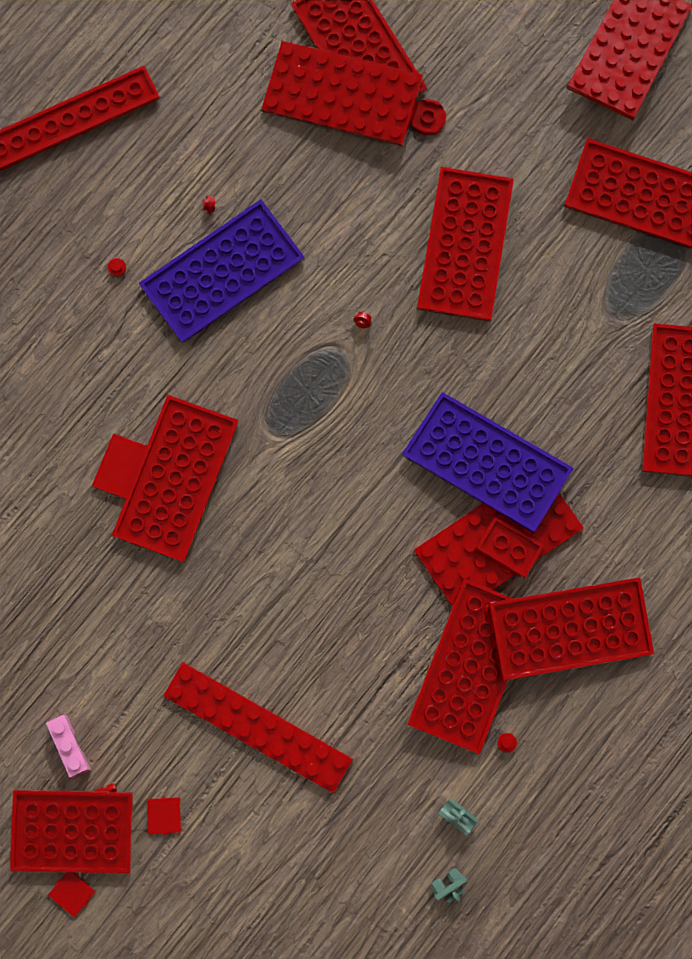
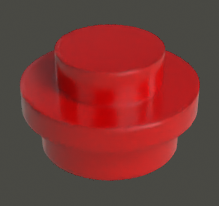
(208, 204)
(116, 267)
(362, 320)
(507, 742)

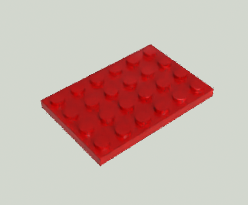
(71, 831)

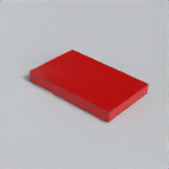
(119, 466)
(509, 547)

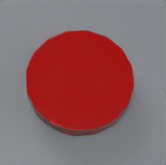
(428, 117)

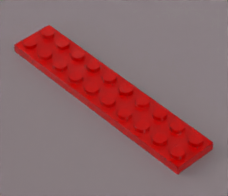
(76, 116)
(258, 727)

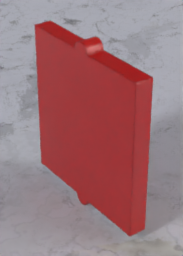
(164, 815)
(71, 893)

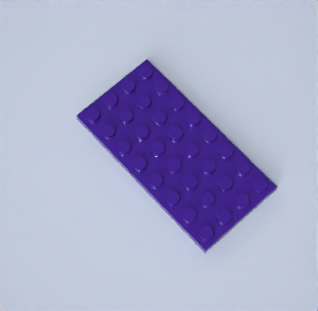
(221, 271)
(487, 462)

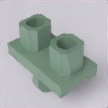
(458, 816)
(456, 879)

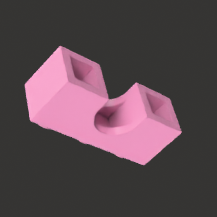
(67, 746)

